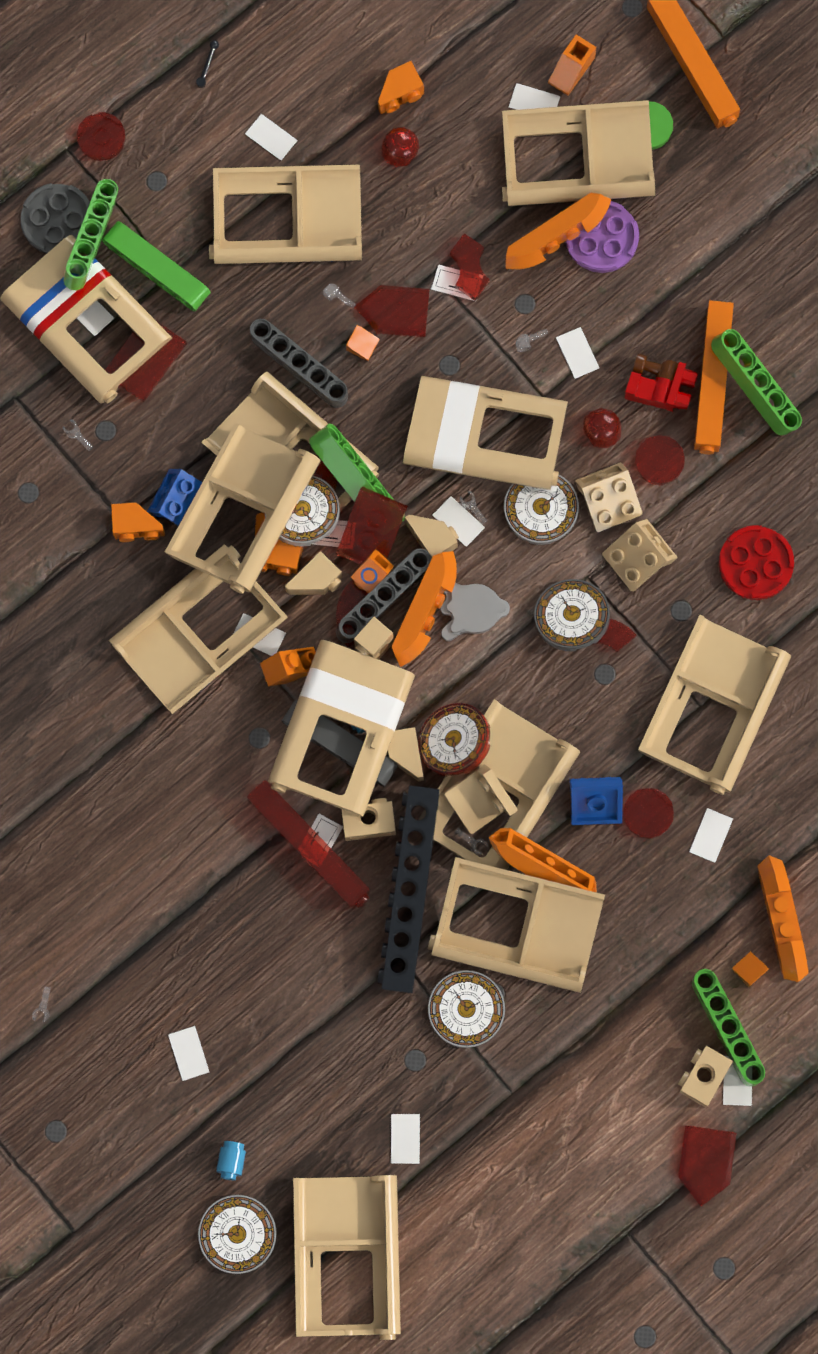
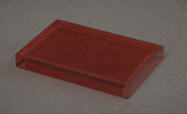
(150, 373)
(371, 526)

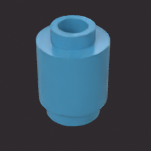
(231, 1160)

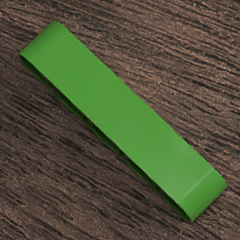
(86, 243)
(156, 266)
(745, 377)
(345, 462)
(728, 1040)

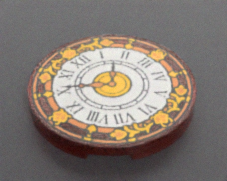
(454, 739)

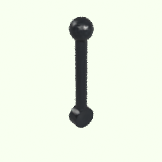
(201, 80)

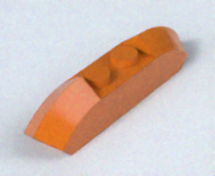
(564, 226)
(411, 636)
(538, 861)
(783, 919)

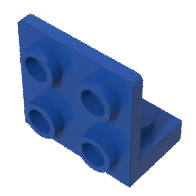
(174, 496)

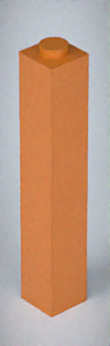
(694, 61)
(712, 381)

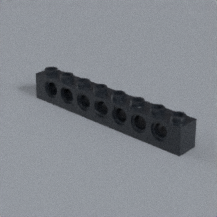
(428, 799)

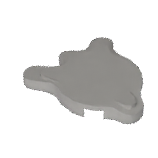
(472, 610)

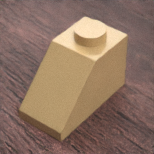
(432, 534)
(315, 578)
(405, 752)

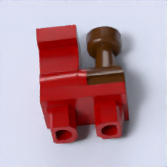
(664, 390)

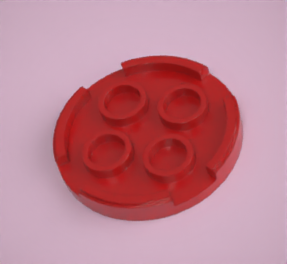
(756, 562)

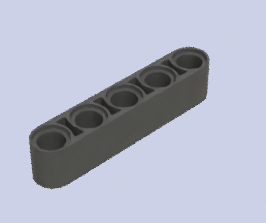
(303, 374)
(388, 585)
(342, 744)

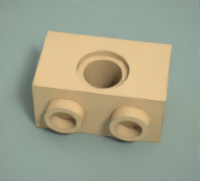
(374, 639)
(383, 825)
(704, 1091)

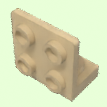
(610, 496)
(638, 554)
(479, 799)

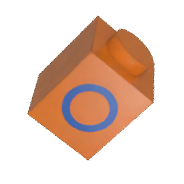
(372, 571)

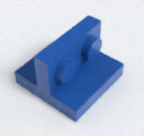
(596, 800)

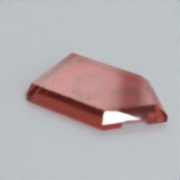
(396, 310)
(706, 1161)

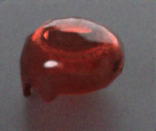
(400, 146)
(602, 428)

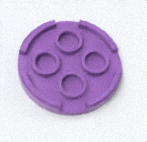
(608, 244)

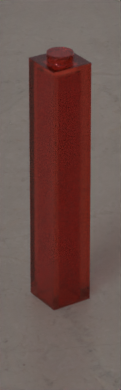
(309, 845)

